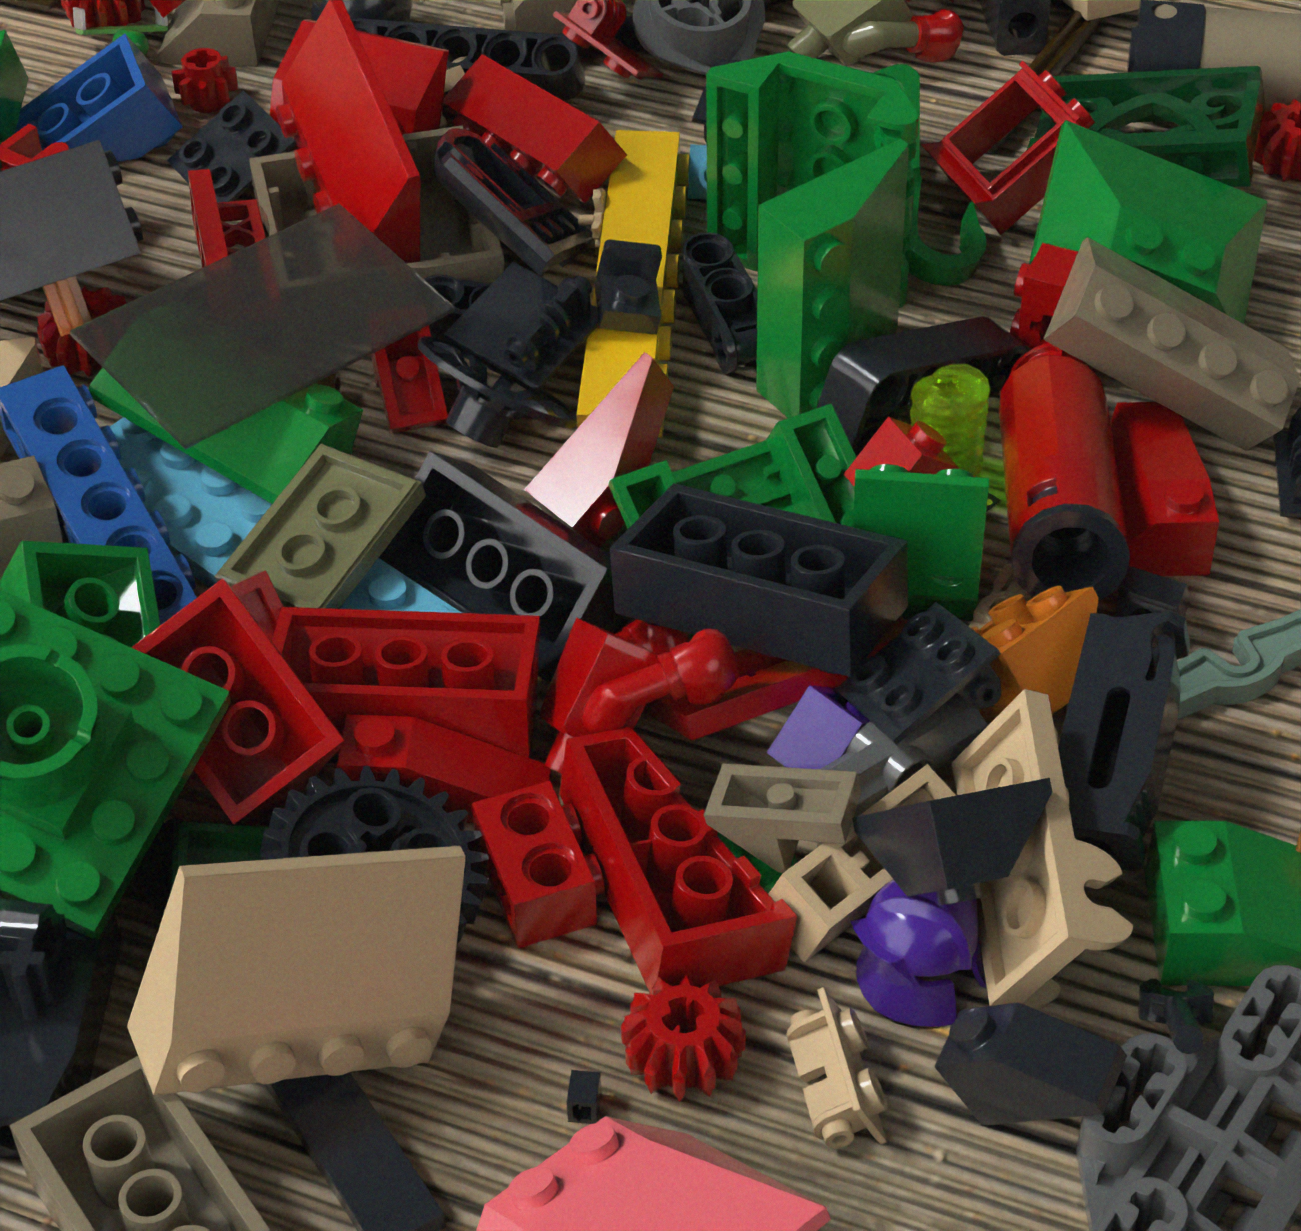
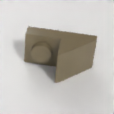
(777, 806)

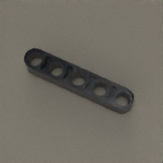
(533, 52)

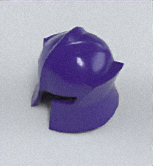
(914, 939)

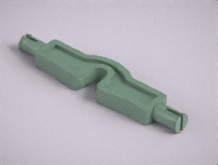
(1263, 655)

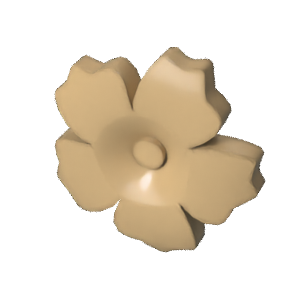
(596, 220)

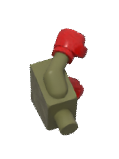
(866, 26)

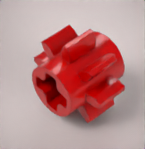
(205, 80)

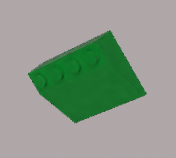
(828, 272)

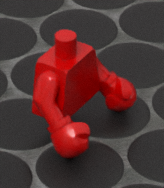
(612, 677)

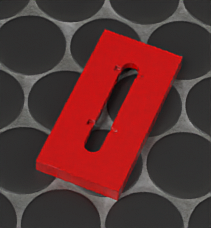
(761, 688)

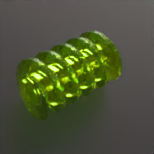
(957, 408)

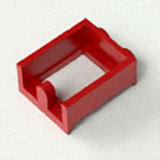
(1026, 179)

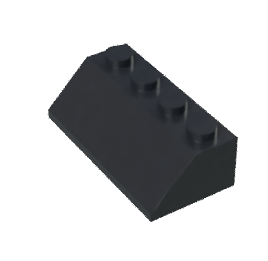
(502, 556)

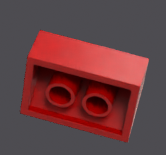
(407, 72)
(273, 727)

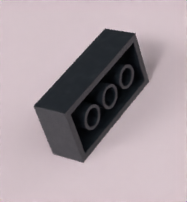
(761, 578)

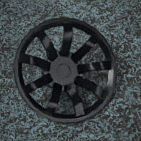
(486, 411)

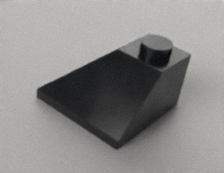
(955, 839)

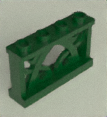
(1214, 109)

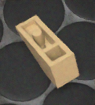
(843, 878)

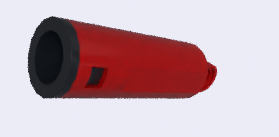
(1061, 476)

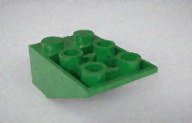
(943, 525)

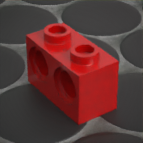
(538, 863)

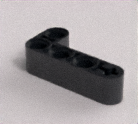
(878, 373)

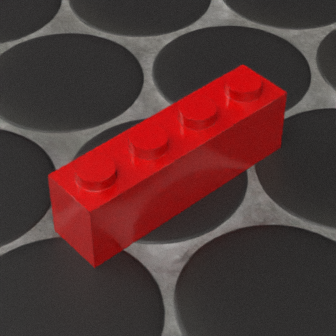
(535, 128)

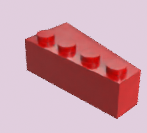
(667, 872)

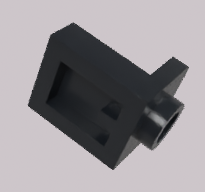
(628, 287)

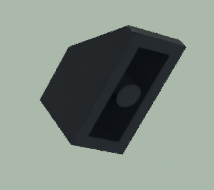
(1027, 1065)

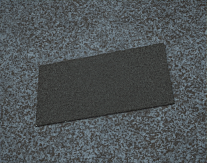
(261, 324)

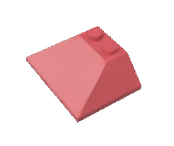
(646, 1180)

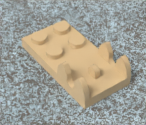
(1040, 912)

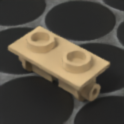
(850, 1095)

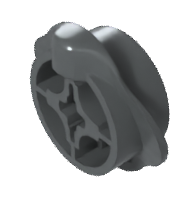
(698, 30)

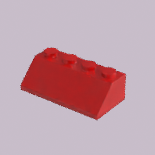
(434, 666)

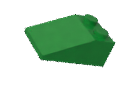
(1222, 902)

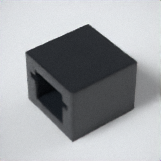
(584, 1097)

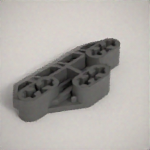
(1201, 1124)

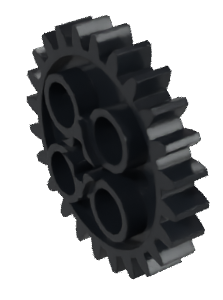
(372, 818)

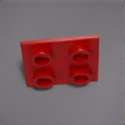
(596, 25)

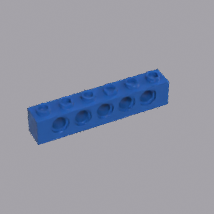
(90, 489)

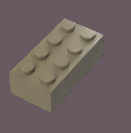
(129, 1161)

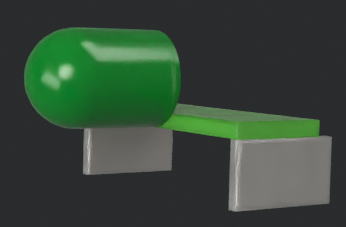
(131, 31)

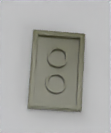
(325, 529)

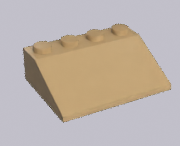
(299, 968)

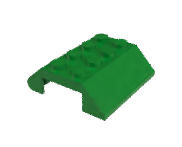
(788, 122)

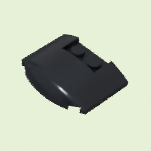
(508, 201)

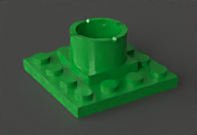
(88, 759)

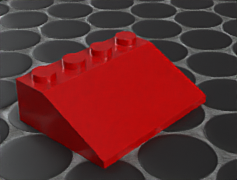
(350, 134)

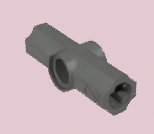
(934, 742)

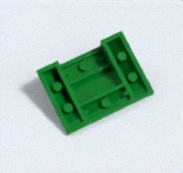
(1155, 215)
(792, 470)

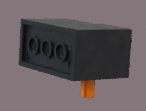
(60, 222)

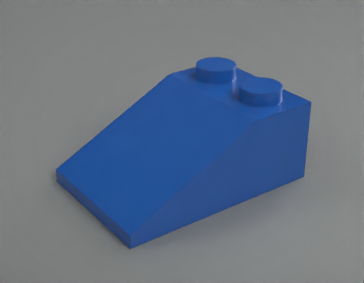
(109, 99)

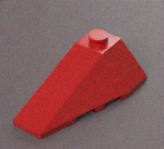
(1163, 491)

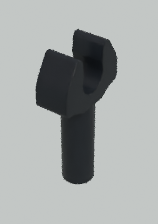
(1178, 1010)

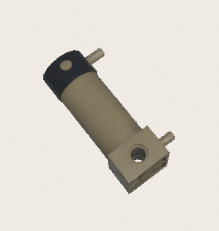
(1198, 37)

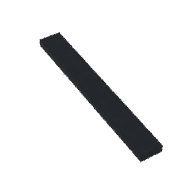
(330, 1115)

